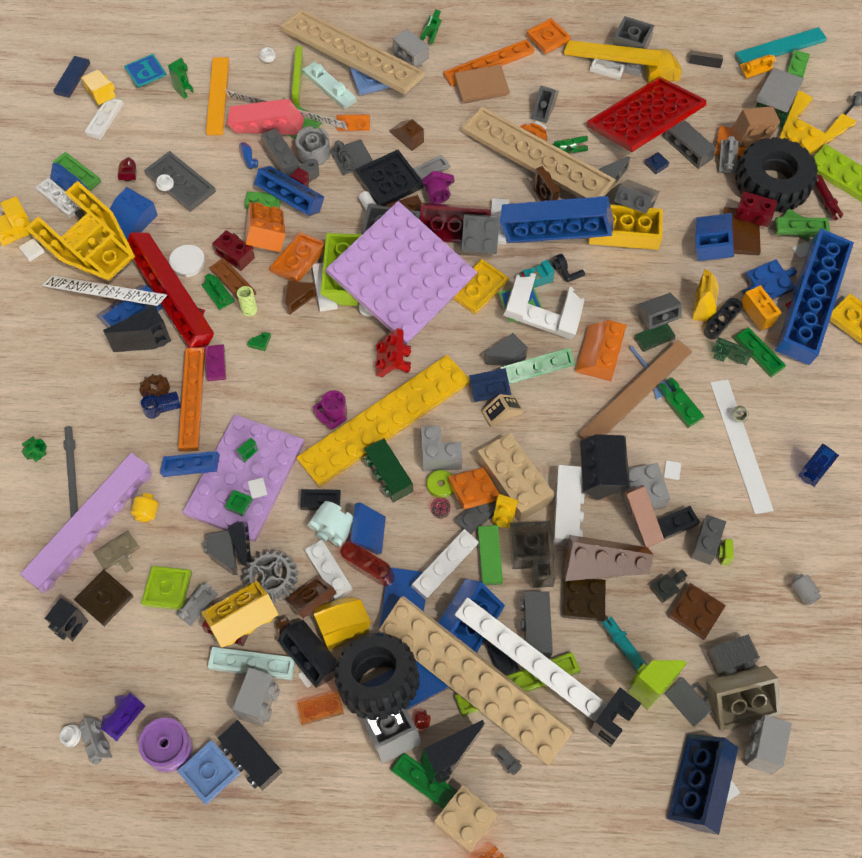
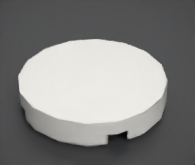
(187, 260)

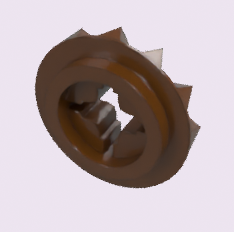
(161, 382)

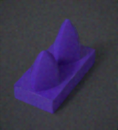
(127, 710)

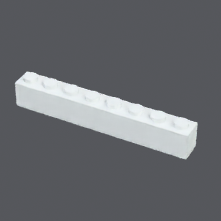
(530, 659)

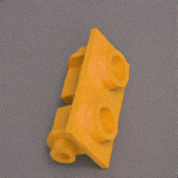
(758, 66)

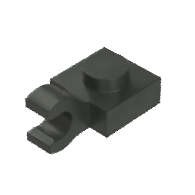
(667, 587)

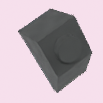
(544, 103)
(506, 352)
(222, 550)

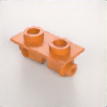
(355, 122)

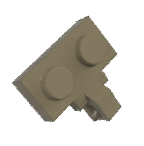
(117, 552)

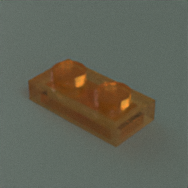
(320, 708)

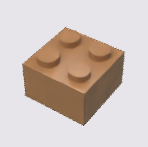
(754, 125)

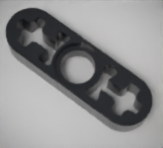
(724, 310)

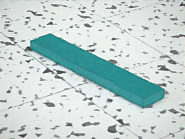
(782, 46)

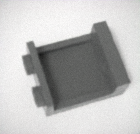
(636, 196)

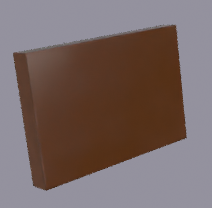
(745, 235)

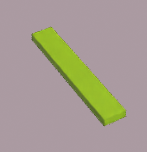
(526, 680)

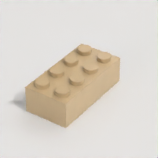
(515, 476)

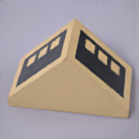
(502, 409)

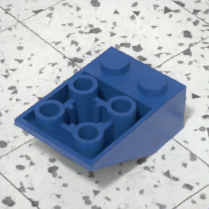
(714, 237)

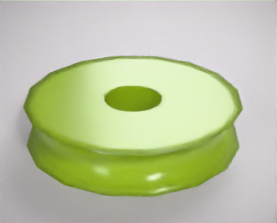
(433, 487)

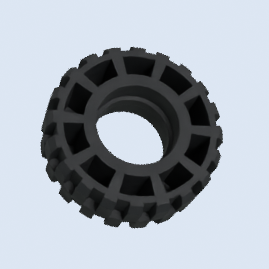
(785, 158)

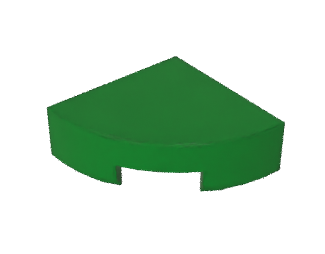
(260, 342)

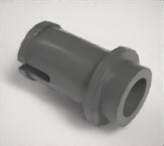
(508, 761)

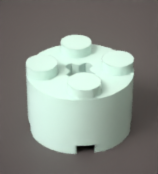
(332, 524)

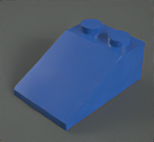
(133, 211)

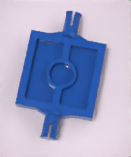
(771, 278)

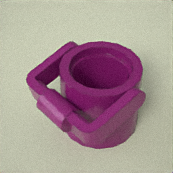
(437, 186)
(334, 409)

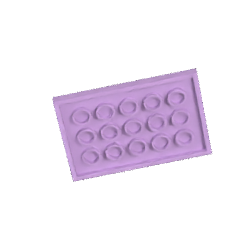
(271, 462)

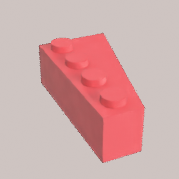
(266, 116)

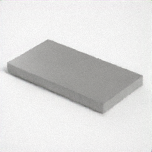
(779, 89)

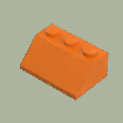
(601, 349)

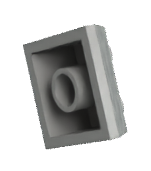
(392, 735)

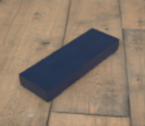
(71, 76)

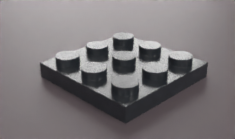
(389, 178)

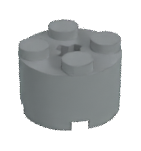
(313, 144)

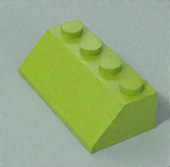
(334, 247)

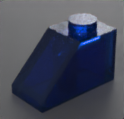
(818, 465)

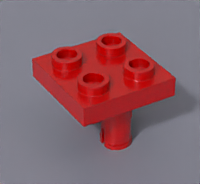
(391, 353)

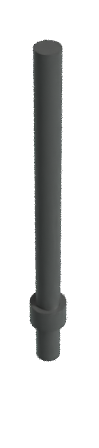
(69, 447)

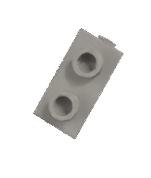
(728, 155)
(197, 603)
(99, 747)

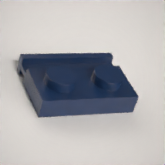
(489, 385)

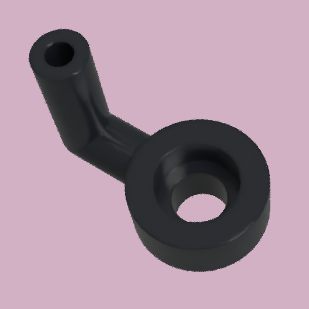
(560, 264)

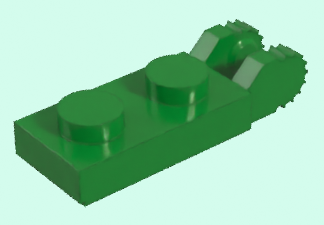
(681, 403)

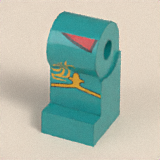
(543, 272)

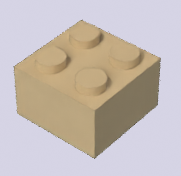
(465, 819)

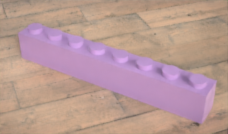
(86, 523)

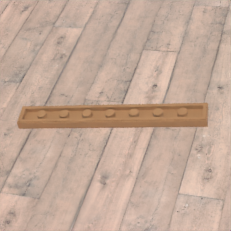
(637, 391)

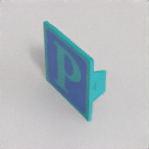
(145, 70)

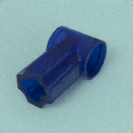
(161, 404)

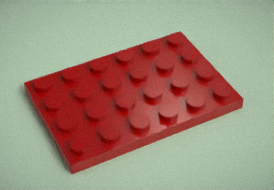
(646, 114)

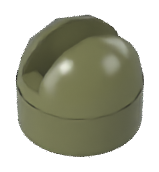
(738, 417)

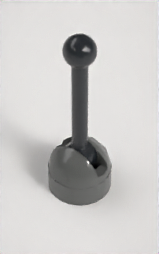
(856, 100)

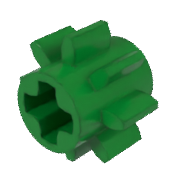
(34, 449)

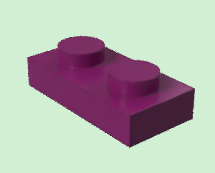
(215, 362)

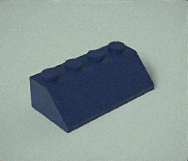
(703, 783)

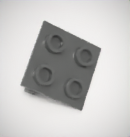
(350, 155)

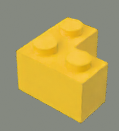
(13, 222)

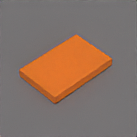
(298, 257)

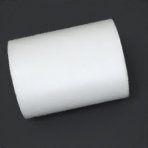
(365, 198)

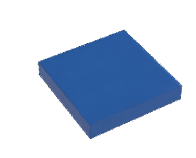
(368, 528)

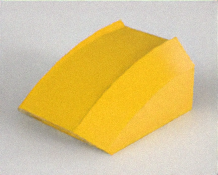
(668, 67)
(705, 297)
(342, 621)

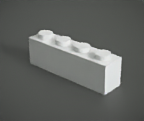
(567, 504)

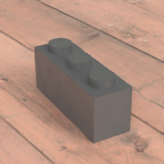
(690, 144)
(279, 152)
(537, 621)

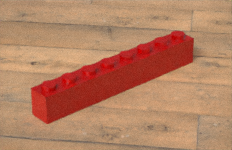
(164, 280)

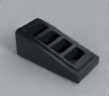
(241, 541)

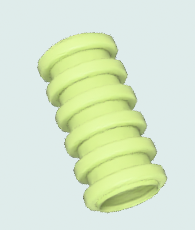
(247, 301)

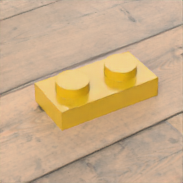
(504, 511)

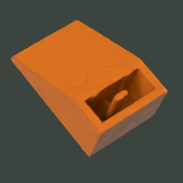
(265, 227)

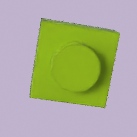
(726, 552)

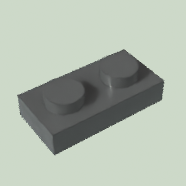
(475, 517)

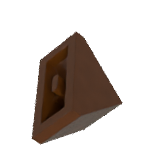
(299, 294)

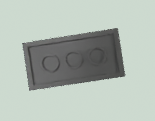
(188, 187)

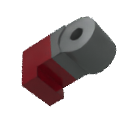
(306, 172)

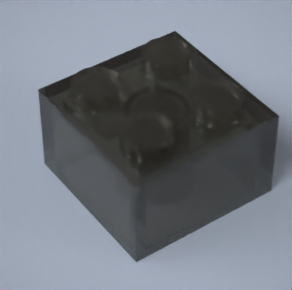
(530, 542)

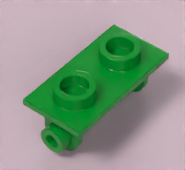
(217, 291)

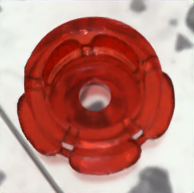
(422, 720)

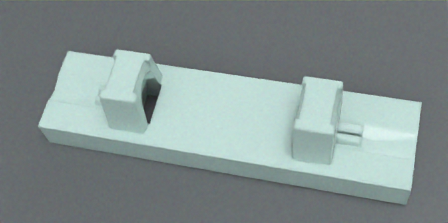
(329, 85)

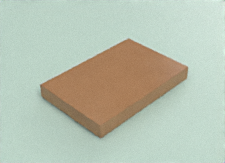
(481, 83)

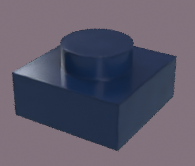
(657, 163)

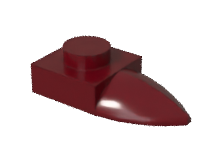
(127, 170)

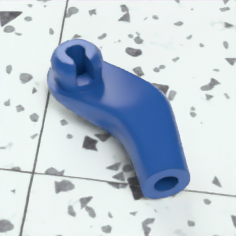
(247, 155)

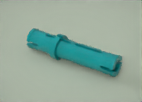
(620, 638)

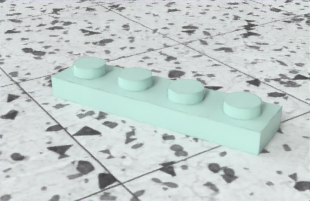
(240, 661)

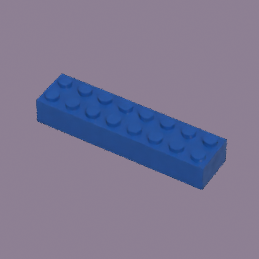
(814, 297)

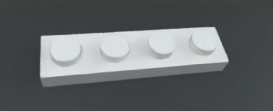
(444, 564)

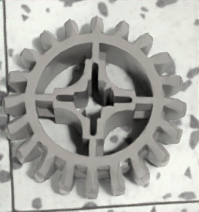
(276, 561)

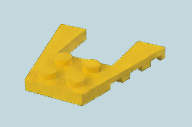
(806, 134)

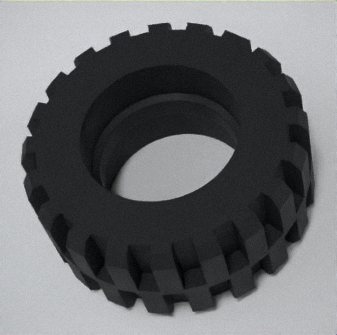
(381, 699)

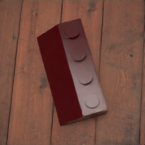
(448, 219)

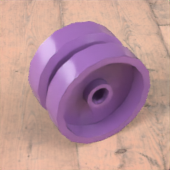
(153, 747)

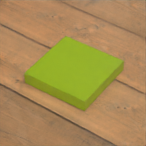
(166, 588)

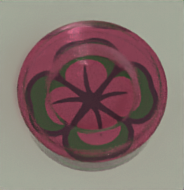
(440, 507)

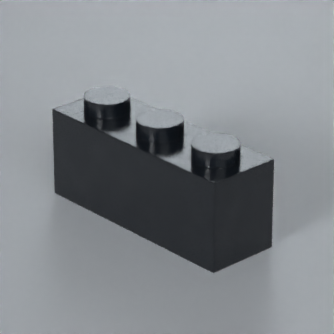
(308, 653)
(249, 756)

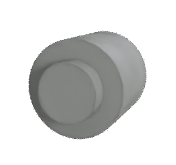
(806, 589)

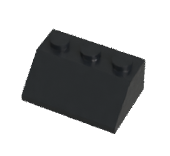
(604, 465)

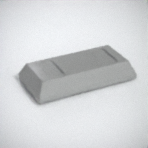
(436, 164)

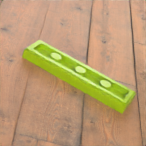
(297, 75)

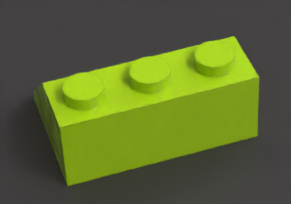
(654, 679)

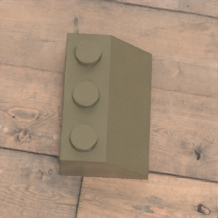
(744, 697)

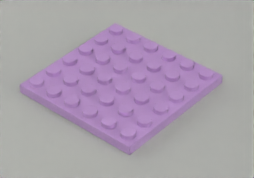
(401, 272)

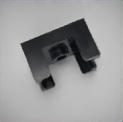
(622, 704)

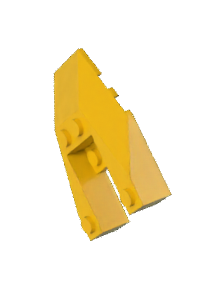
(93, 243)

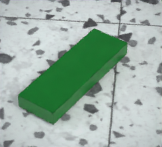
(761, 352)
(415, 775)

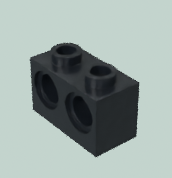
(65, 620)

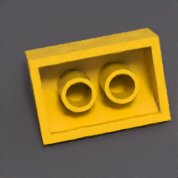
(240, 614)

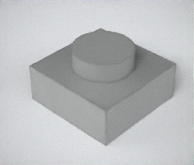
(633, 69)

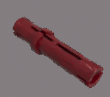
(830, 202)

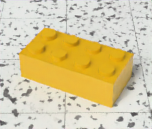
(634, 229)

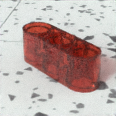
(373, 570)

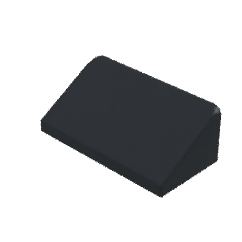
(705, 59)

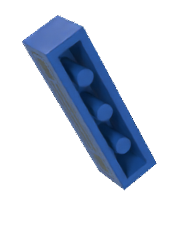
(289, 190)

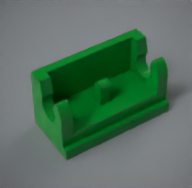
(179, 77)

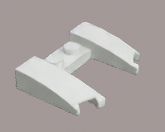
(562, 325)

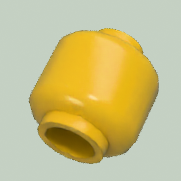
(144, 508)

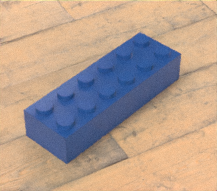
(557, 219)

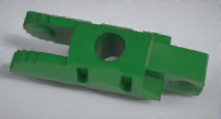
(432, 26)
(570, 145)

